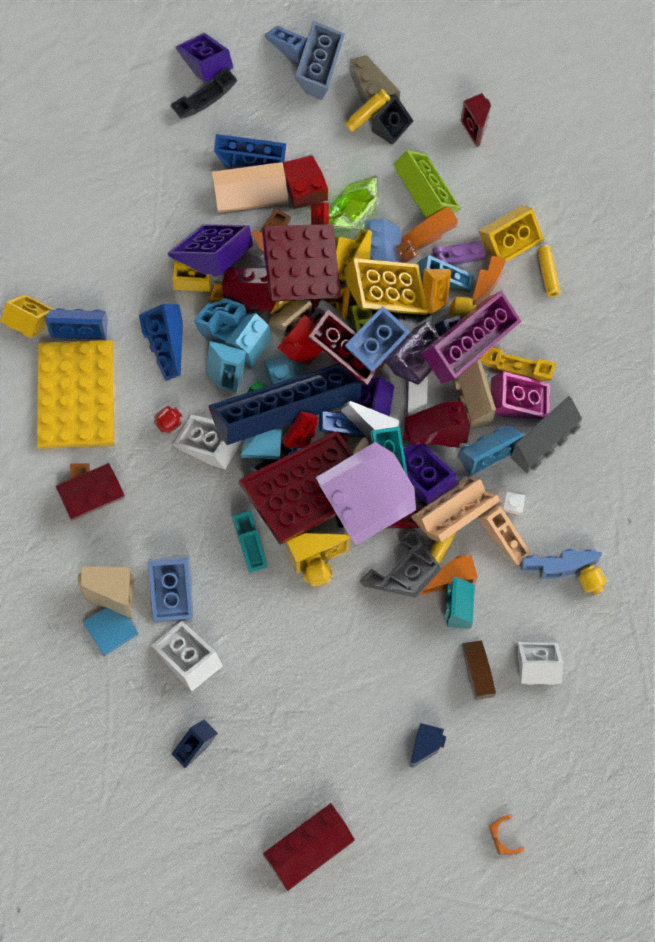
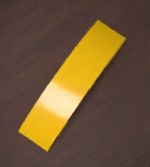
(538, 370)

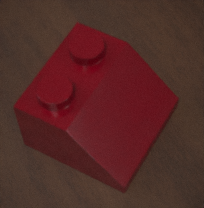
(475, 117)

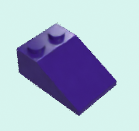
(205, 56)
(428, 473)

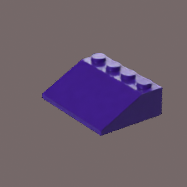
(213, 247)

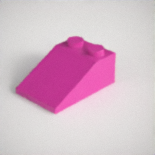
(520, 396)

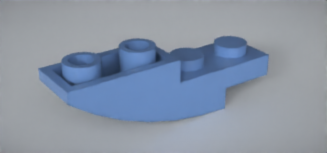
(567, 564)

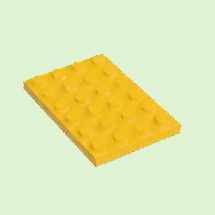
(75, 394)

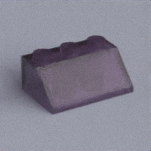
(407, 359)

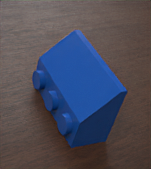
(77, 324)

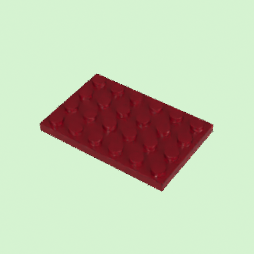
(288, 490)

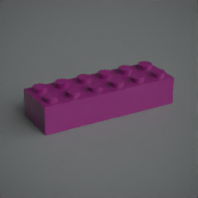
(471, 337)

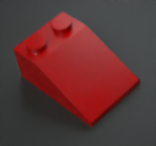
(305, 182)

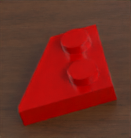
(301, 431)

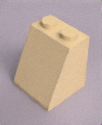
(108, 587)

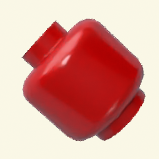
(168, 419)

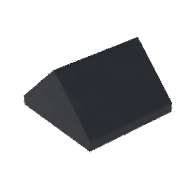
(391, 120)

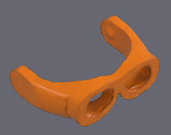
(501, 849)

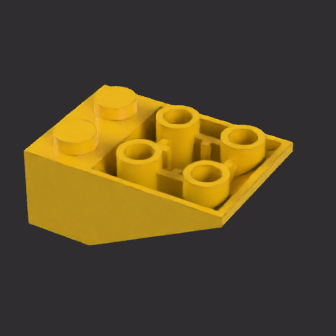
(189, 279)

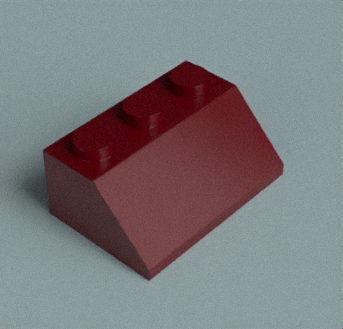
(248, 288)
(90, 491)

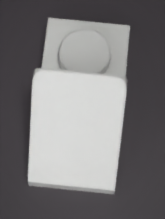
(510, 502)

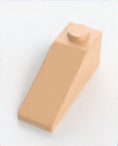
(504, 534)

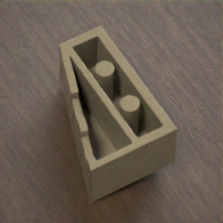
(370, 79)

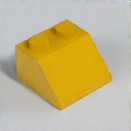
(25, 315)

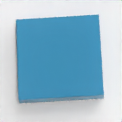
(110, 630)

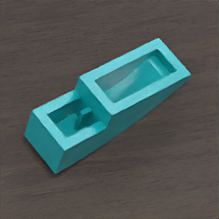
(249, 541)

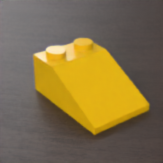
(313, 547)

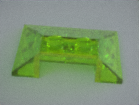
(355, 205)

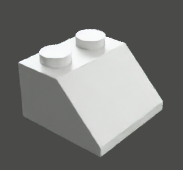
(540, 663)

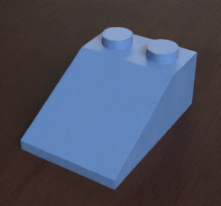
(377, 339)
(171, 588)

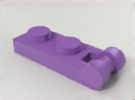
(460, 253)

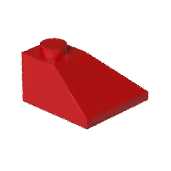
(297, 345)

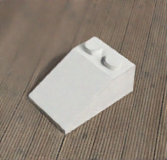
(203, 442)
(187, 655)

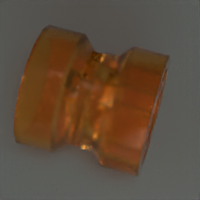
(409, 254)

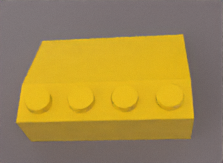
(386, 284)

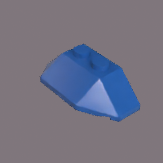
(247, 152)

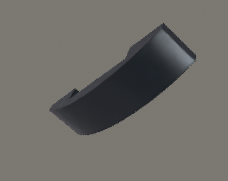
(206, 96)

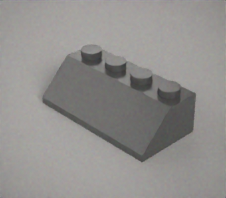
(547, 435)

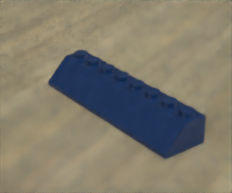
(283, 401)

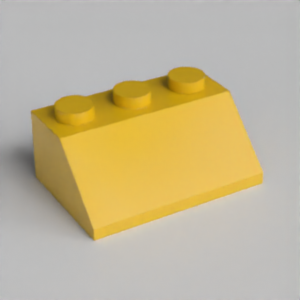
(512, 233)

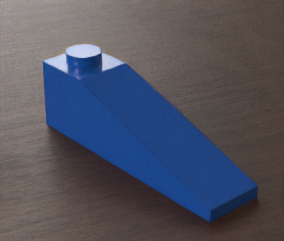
(164, 331)

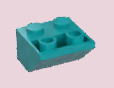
(460, 605)

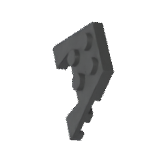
(410, 574)

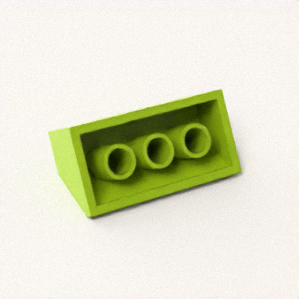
(424, 183)

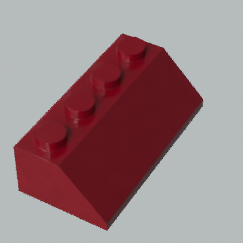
(332, 336)
(308, 847)

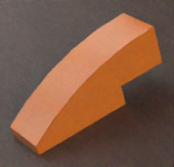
(432, 228)
(488, 279)

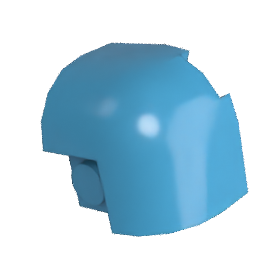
(219, 320)

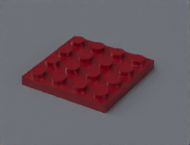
(301, 262)

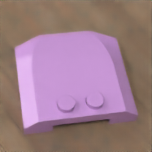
(368, 491)

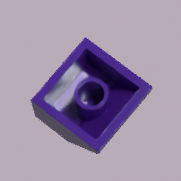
(377, 395)

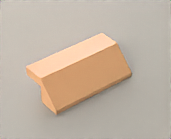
(250, 187)
(455, 509)

